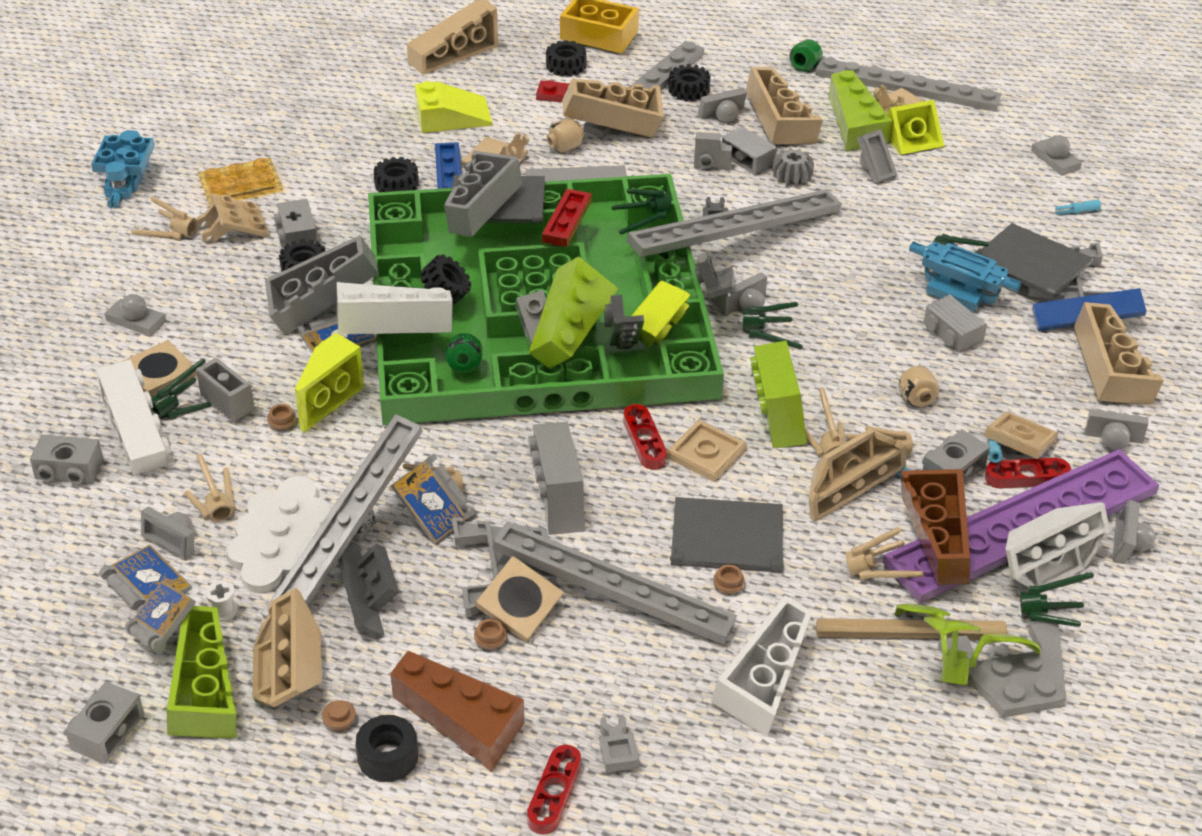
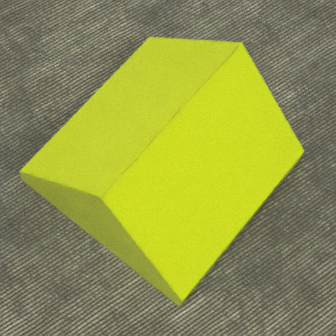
(915, 127)

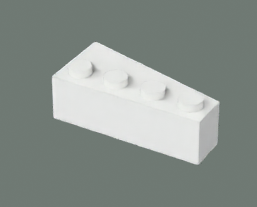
(392, 309)
(132, 418)
(760, 671)

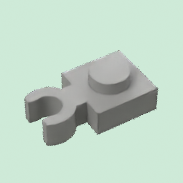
(618, 748)

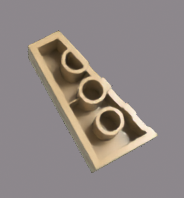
(456, 38)
(615, 106)
(780, 109)
(1113, 357)

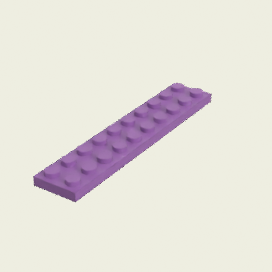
(1106, 480)

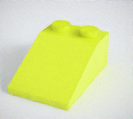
(449, 107)
(328, 380)

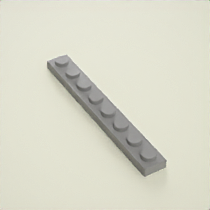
(658, 75)
(917, 85)
(350, 510)
(615, 583)

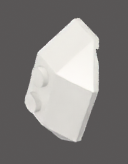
(1056, 544)

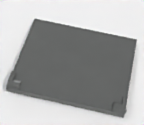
(524, 205)
(1036, 259)
(727, 534)

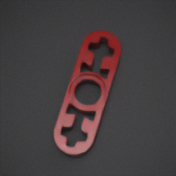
(647, 427)
(1043, 468)
(558, 802)

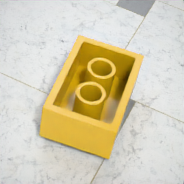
(599, 24)

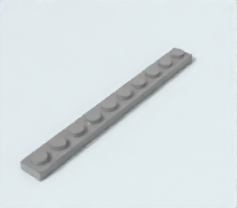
(732, 223)

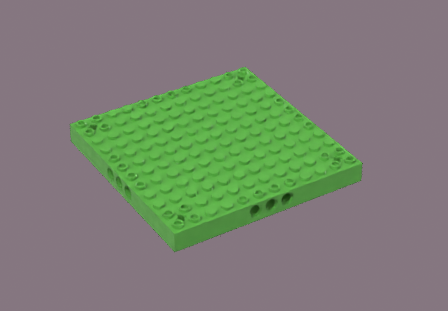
(514, 262)

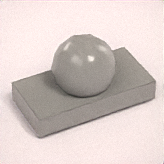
(723, 105)
(1056, 154)
(876, 156)
(746, 295)
(133, 314)
(1116, 428)
(169, 532)
(1131, 534)

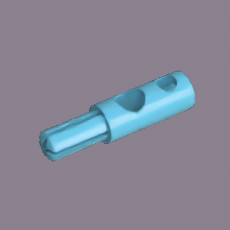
(1076, 208)
(995, 451)

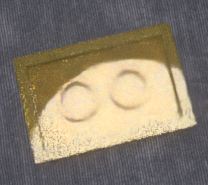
(241, 180)

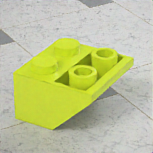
(659, 309)

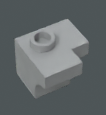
(711, 152)

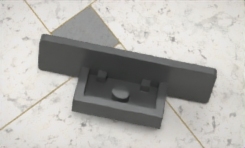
(718, 283)
(624, 330)
(368, 585)

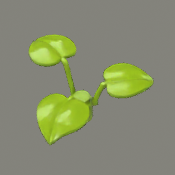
(956, 662)

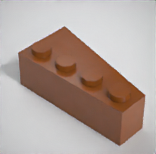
(939, 517)
(459, 706)

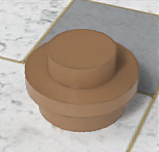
(281, 417)
(729, 579)
(490, 634)
(339, 715)

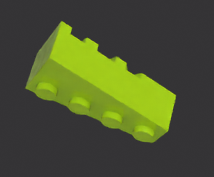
(856, 109)
(570, 311)
(779, 394)
(200, 684)

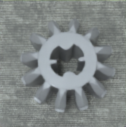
(793, 166)

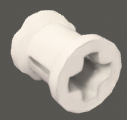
(221, 595)

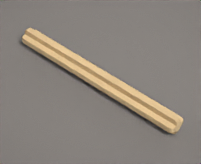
(899, 628)

